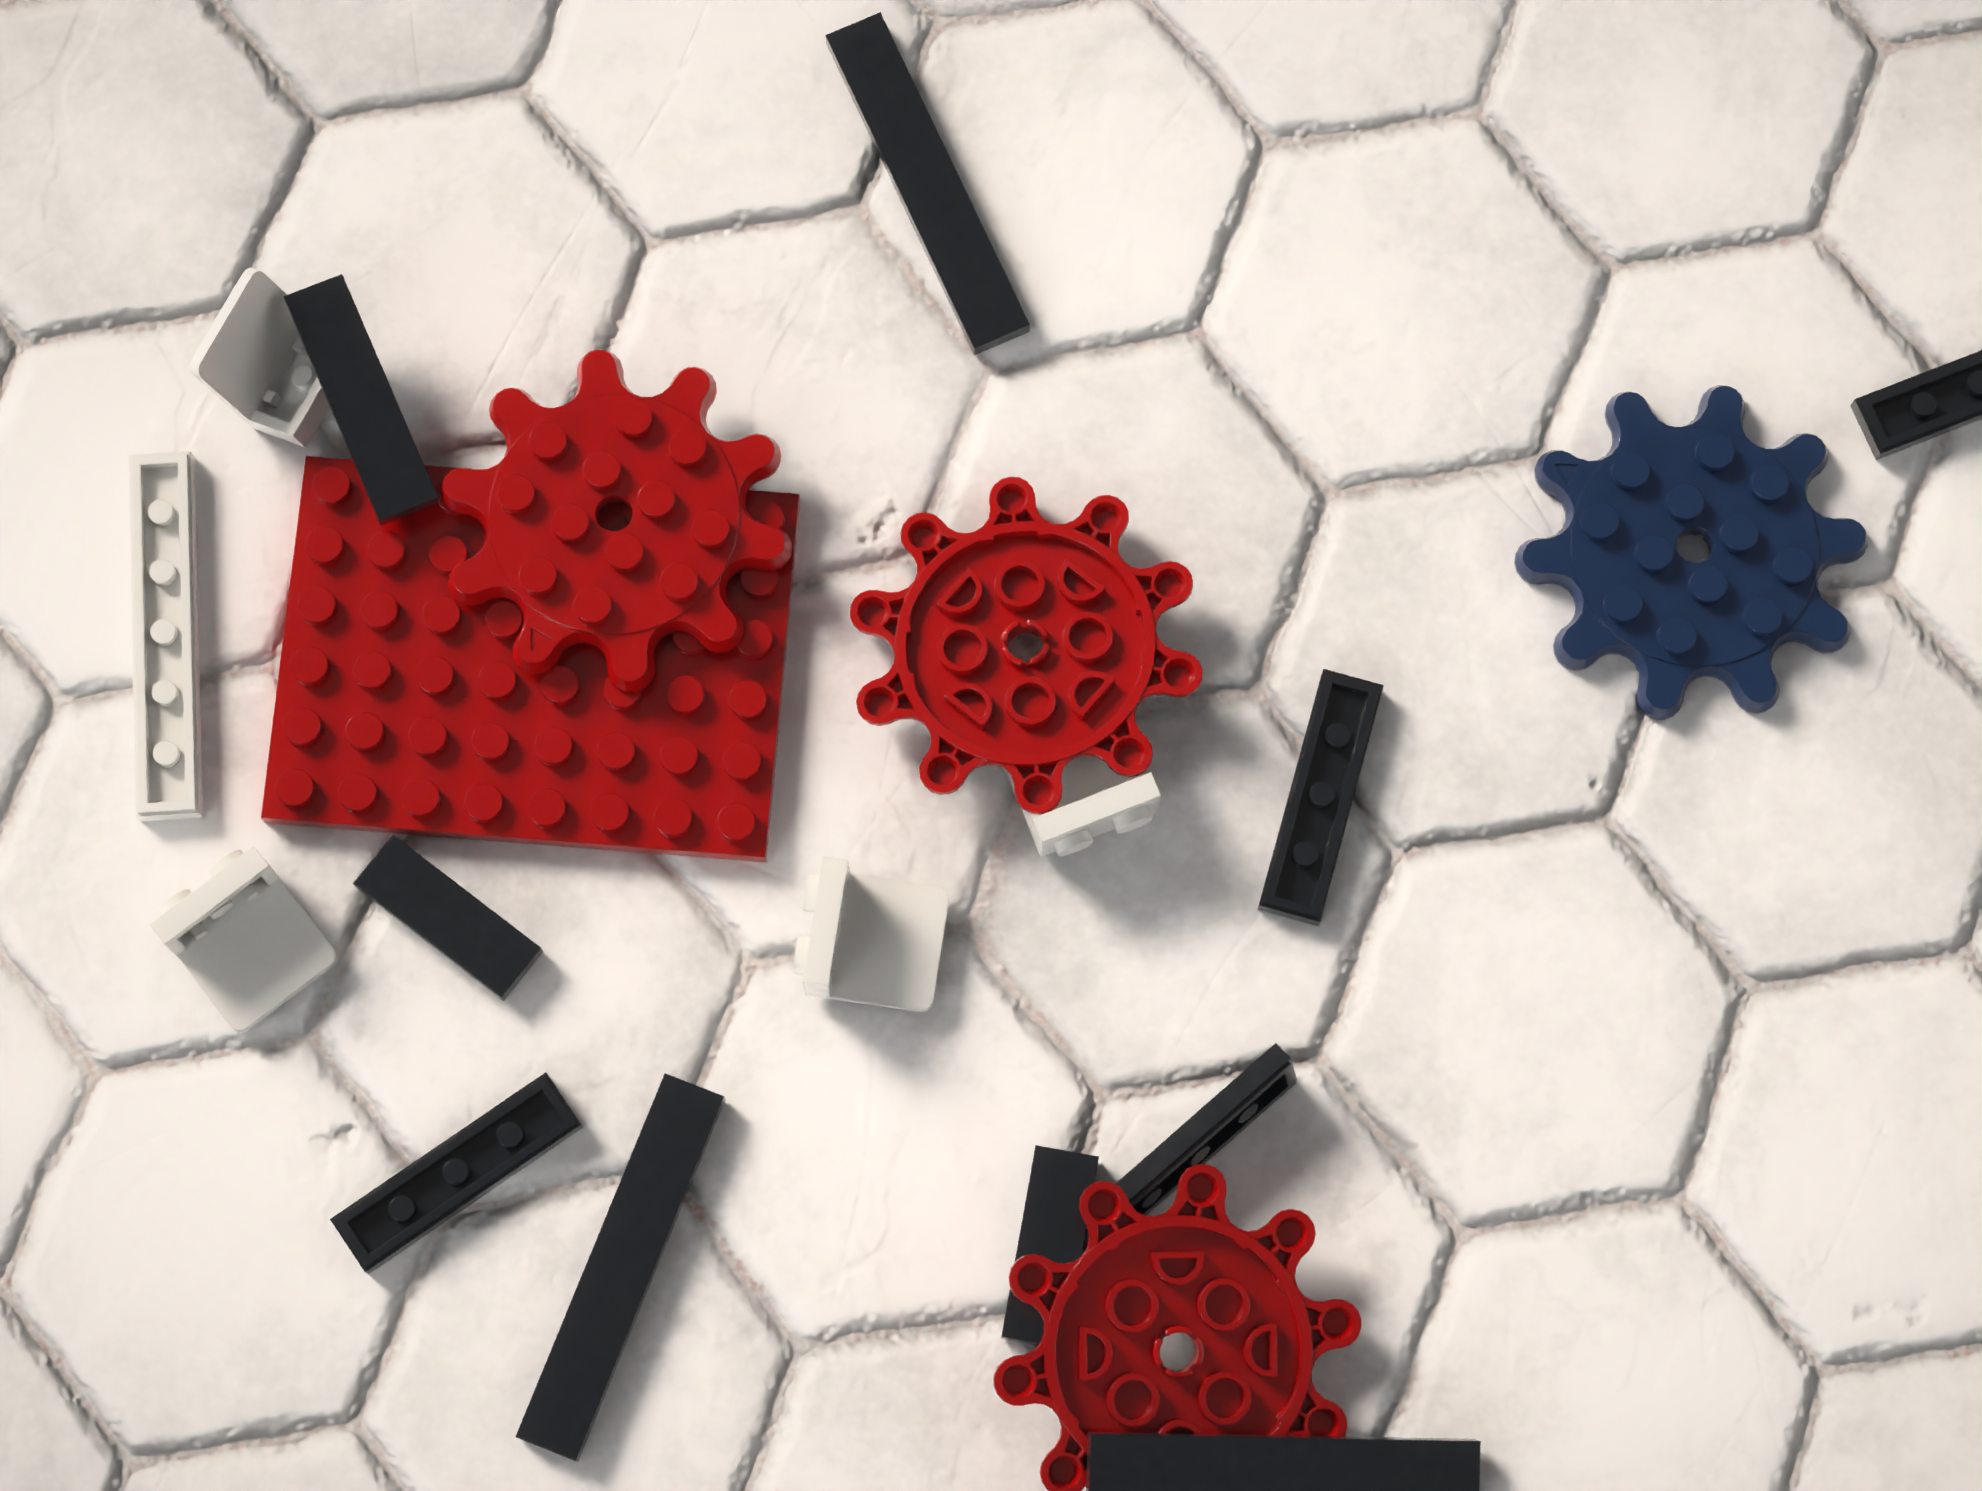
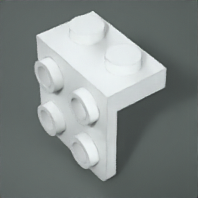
(260, 364)
(1092, 804)
(871, 938)
(244, 939)

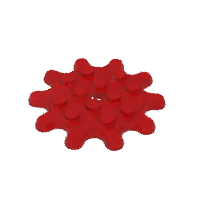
(1010, 581)
(630, 583)
(1164, 1277)

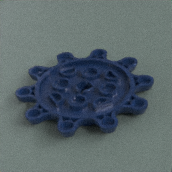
(1679, 615)

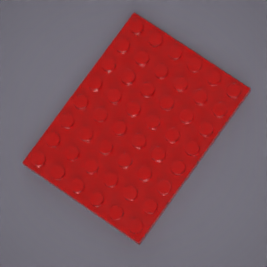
(422, 724)

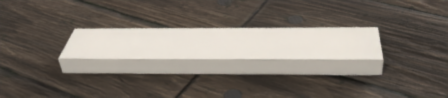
(165, 636)

